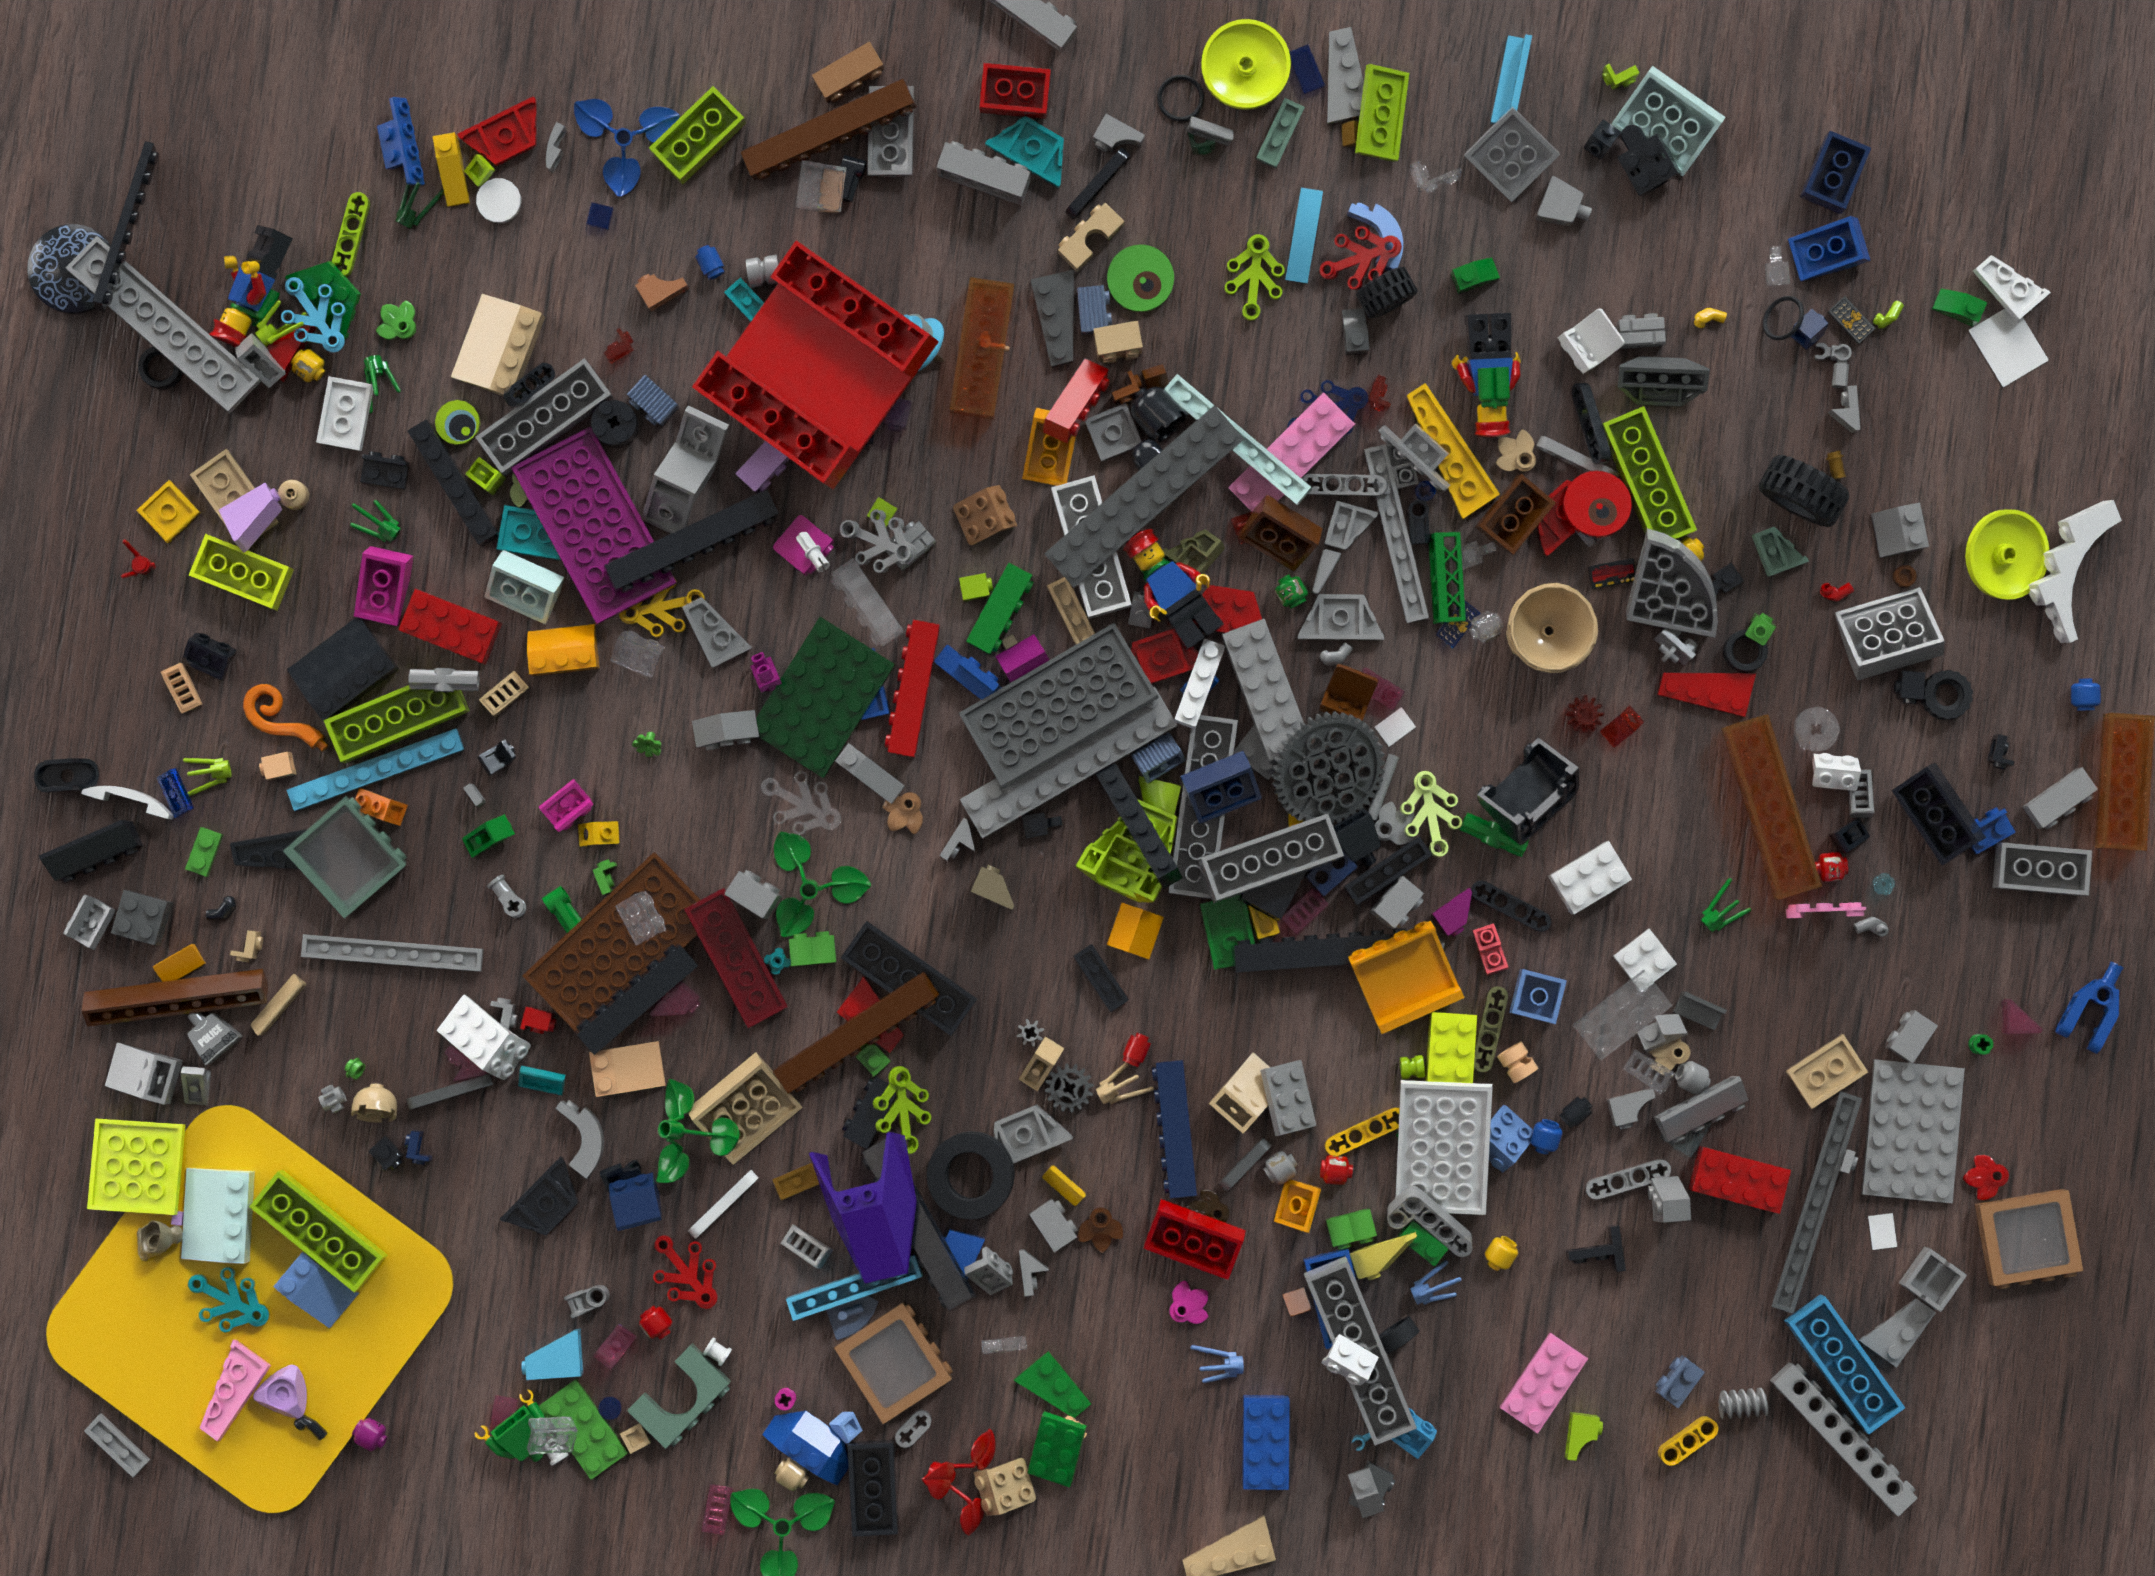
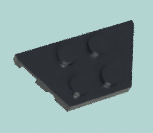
(544, 1201)

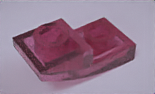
(1385, 692)

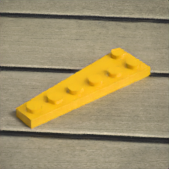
(1467, 479)

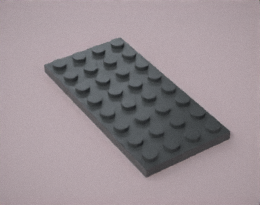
(1058, 705)

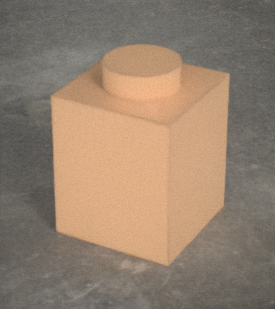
(277, 766)

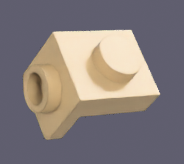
(252, 945)

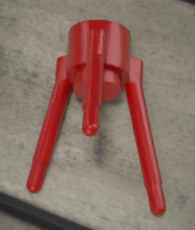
(140, 564)

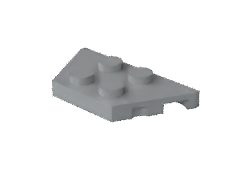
(1340, 619)
(1029, 1133)

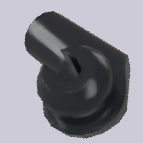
(224, 911)

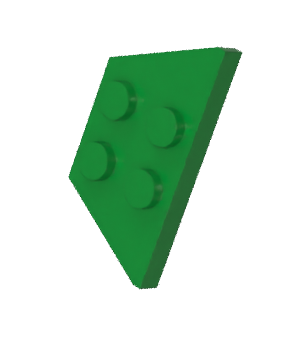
(343, 291)

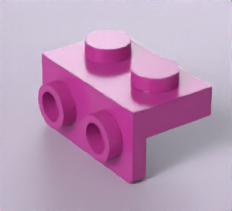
(566, 806)

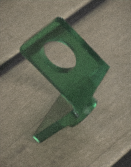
(1202, 148)

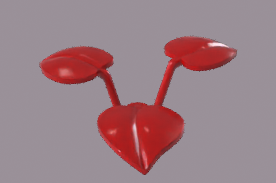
(942, 1474)

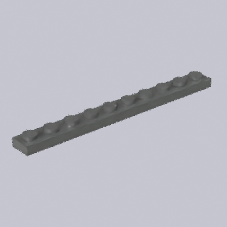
(1816, 1202)

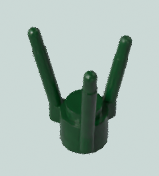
(407, 216)

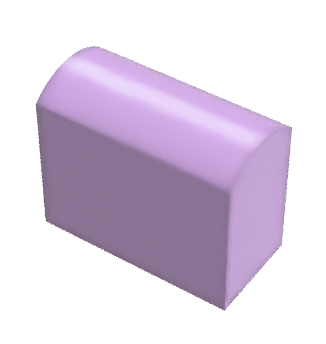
(177, 1219)

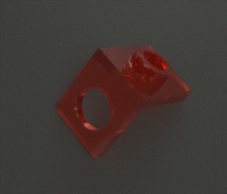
(1621, 727)

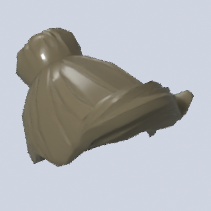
(156, 1238)

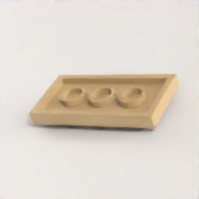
(223, 482)

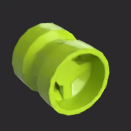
(1413, 1067)

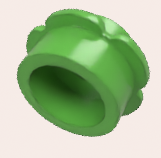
(354, 1068)

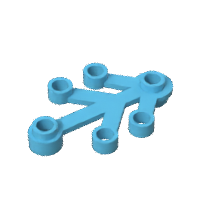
(315, 317)

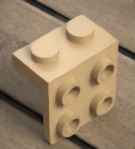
(1004, 1487)

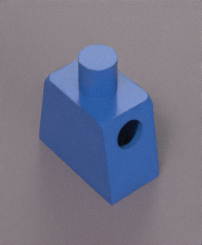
(964, 1247)

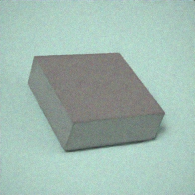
(474, 794)

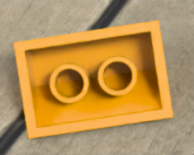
(562, 650)

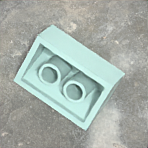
(523, 586)

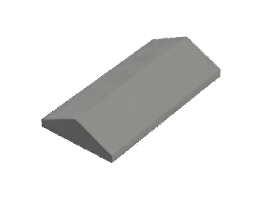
(891, 145)

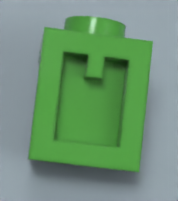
(605, 880)
(873, 1058)

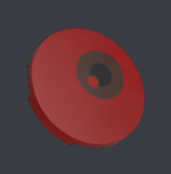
(1597, 504)

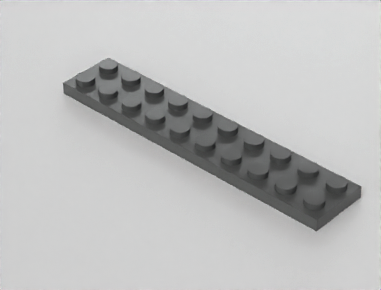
(1144, 496)

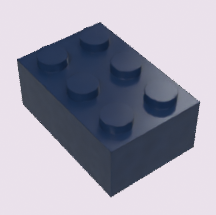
(1835, 172)

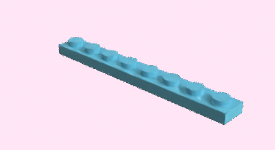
(375, 769)

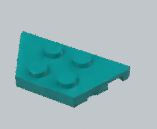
(1032, 147)

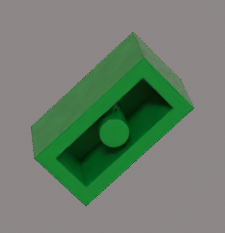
(1424, 1243)

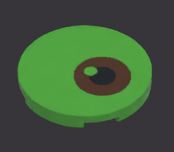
(1140, 278)

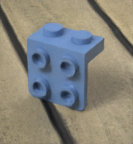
(1507, 1138)

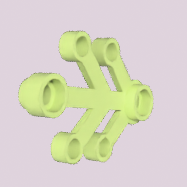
(1430, 810)

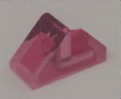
(469, 1068)
(615, 1346)

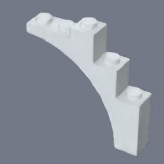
(2063, 562)

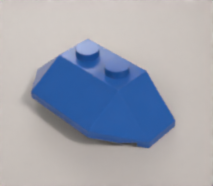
(809, 1444)

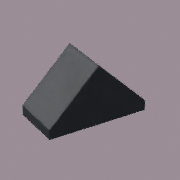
(1849, 836)

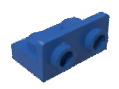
(1995, 828)

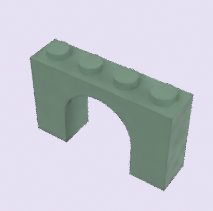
(667, 1426)

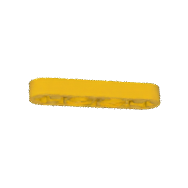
(1363, 1127)

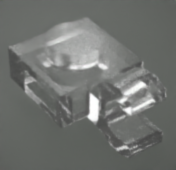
(1777, 271)
(1473, 554)

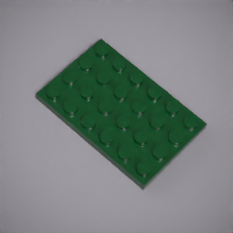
(822, 697)

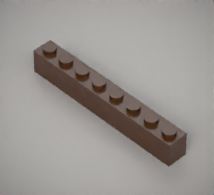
(828, 130)
(175, 997)
(856, 1032)

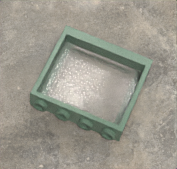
(346, 856)

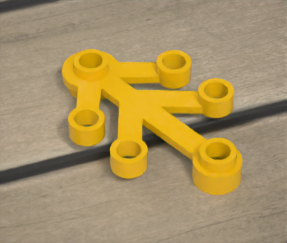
(657, 608)

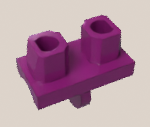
(765, 672)

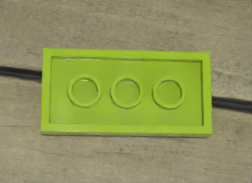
(1382, 112)

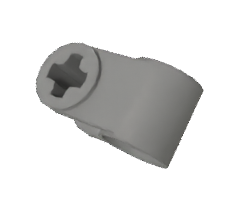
(583, 1301)

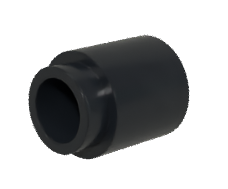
(1576, 1112)

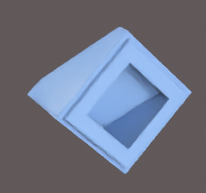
(846, 1426)

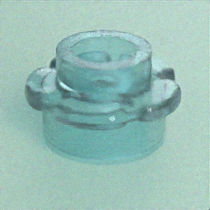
(1888, 888)

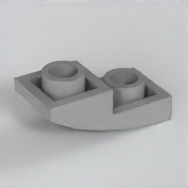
(1402, 469)

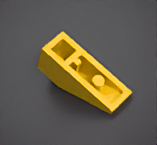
(451, 168)

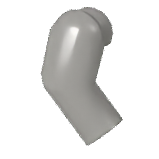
(1335, 658)

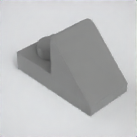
(1850, 415)
(962, 835)
(1662, 1032)
(195, 1085)
(1028, 1265)
(1366, 1492)

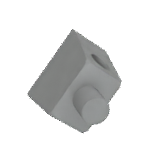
(1562, 204)

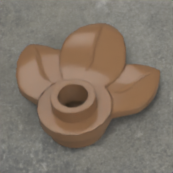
(902, 815)

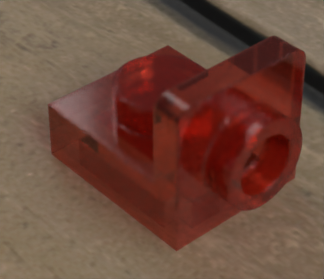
(618, 350)
(1379, 389)

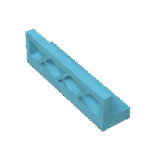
(1511, 76)

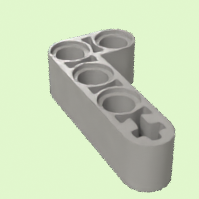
(1433, 1224)

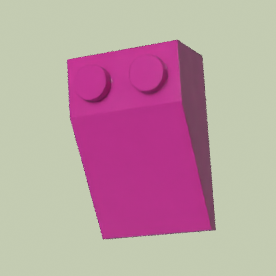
(382, 585)

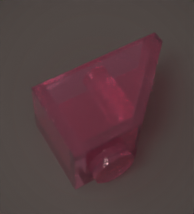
(677, 1001)

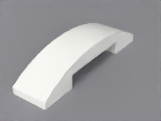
(154, 806)

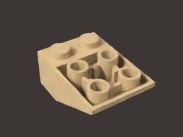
(1243, 1095)

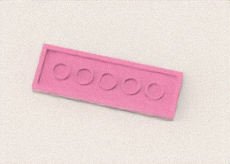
(1296, 448)

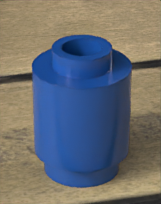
(710, 262)

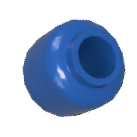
(2085, 694)
(1546, 1136)

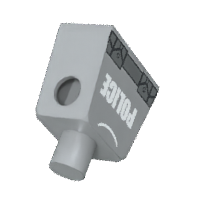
(211, 1036)

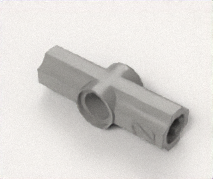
(444, 680)

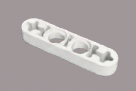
(725, 1202)

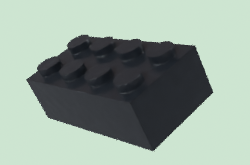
(1938, 814)
(873, 1488)

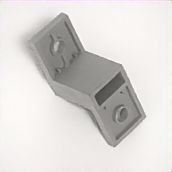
(684, 471)

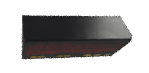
(1612, 573)

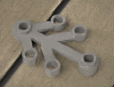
(882, 542)

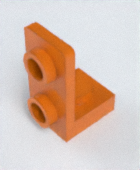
(381, 807)

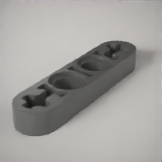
(449, 1091)

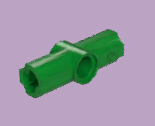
(1491, 834)

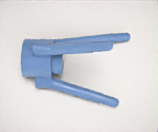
(1423, 1293)
(1232, 1365)

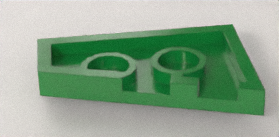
(1053, 1385)

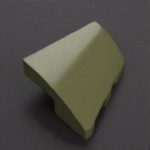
(1196, 551)

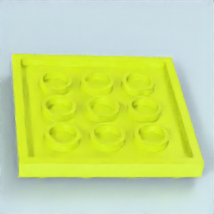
(136, 1166)

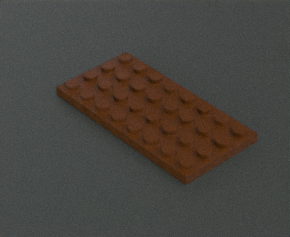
(599, 951)

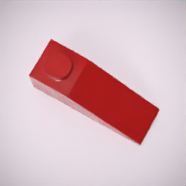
(287, 347)

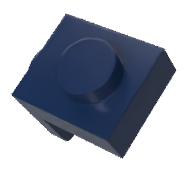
(413, 1143)

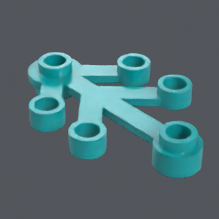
(231, 1300)

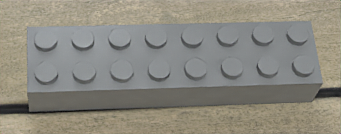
(1207, 744)
(1347, 1314)

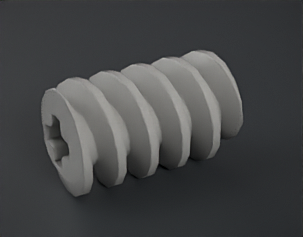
(1742, 1402)

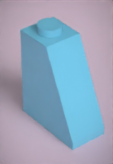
(557, 1359)

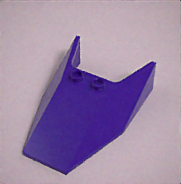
(875, 1217)

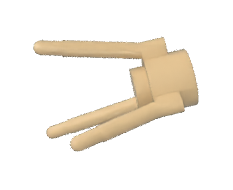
(1108, 1092)

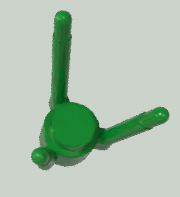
(374, 368)
(387, 530)
(1714, 919)

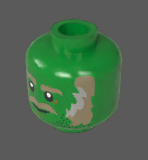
(1291, 591)

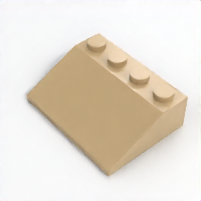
(497, 345)
(750, 1099)

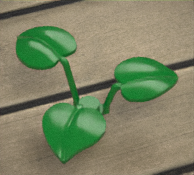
(794, 915)
(680, 1101)
(812, 1511)

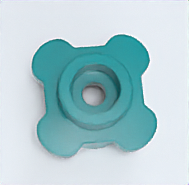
(776, 967)

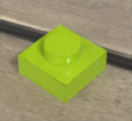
(479, 170)
(882, 505)

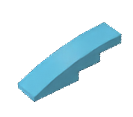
(1304, 235)

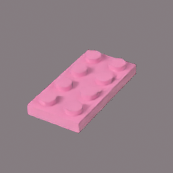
(1543, 1382)

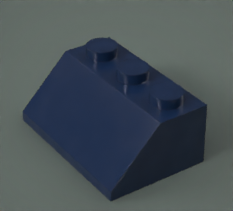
(1221, 787)

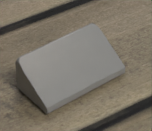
(1210, 131)

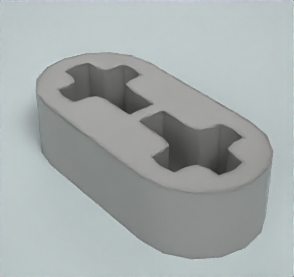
(909, 1424)

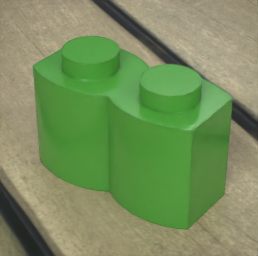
(812, 950)
(1351, 1228)

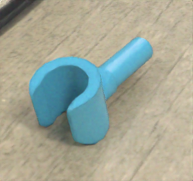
(1364, 1439)

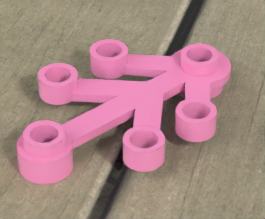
(1851, 909)

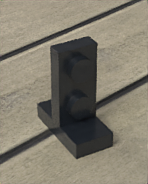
(1602, 1252)

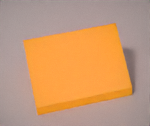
(1135, 930)
(1297, 1205)

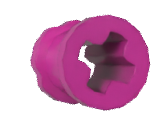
(782, 1405)

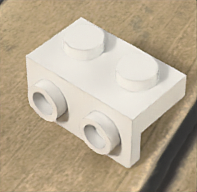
(1836, 771)
(1350, 1360)

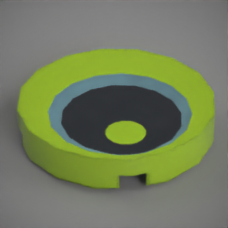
(457, 422)

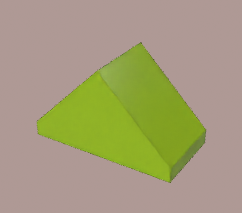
(485, 476)

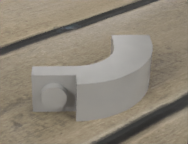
(592, 1137)

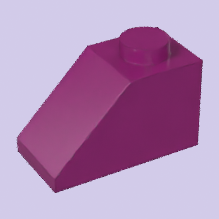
(1454, 913)

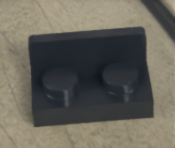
(384, 471)
(208, 655)

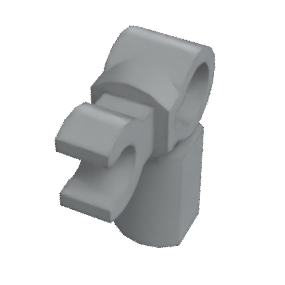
(1841, 369)

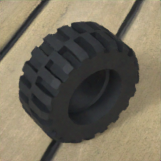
(1804, 490)

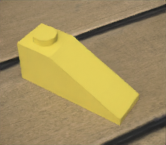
(1378, 1257)

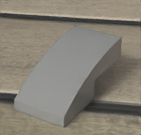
(553, 153)

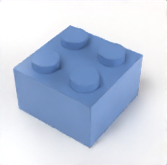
(1537, 996)

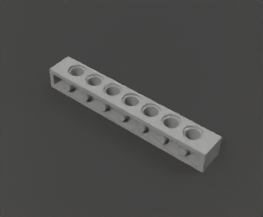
(1896, 1501)

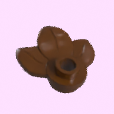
(1100, 1232)

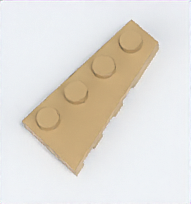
(1237, 1551)

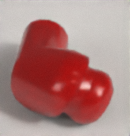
(1836, 594)

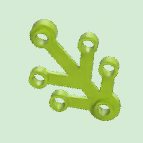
(1255, 274)
(902, 1105)

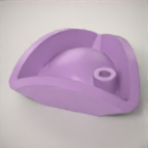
(284, 1392)

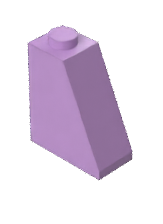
(251, 515)

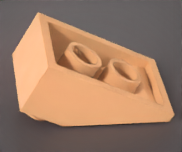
(627, 1069)

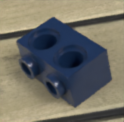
(1334, 875)

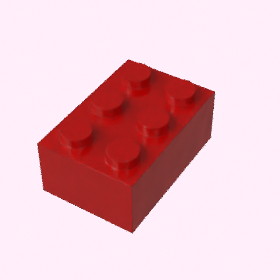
(1015, 90)

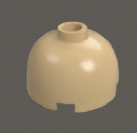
(374, 1103)

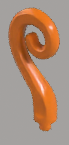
(307, 733)

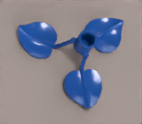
(593, 118)

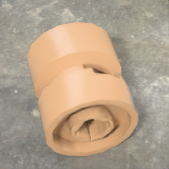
(1517, 1062)

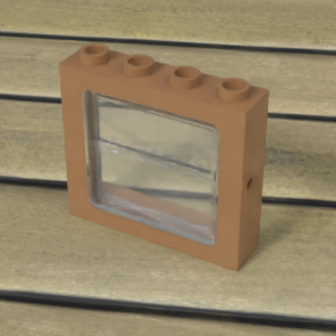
(2029, 1238)
(894, 1362)

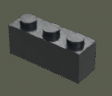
(863, 1125)

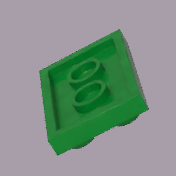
(1224, 926)
(1057, 1449)

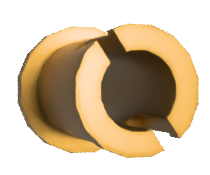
(1836, 464)

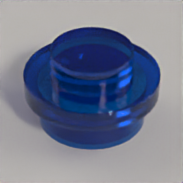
(610, 1408)

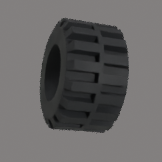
(1386, 292)

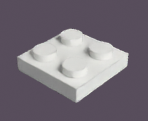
(1645, 954)

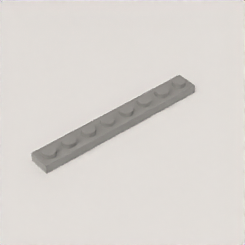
(1397, 536)
(392, 952)

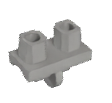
(1674, 648)

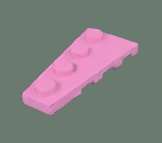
(237, 1382)

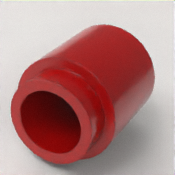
(1136, 1049)

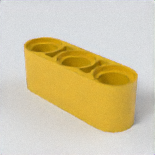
(1699, 1440)

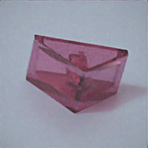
(2016, 1020)

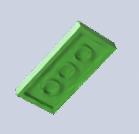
(595, 1442)

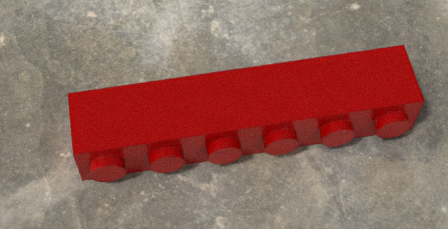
(913, 688)

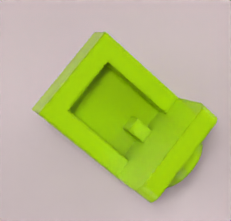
(1624, 78)

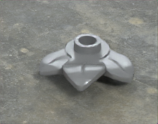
(1395, 822)

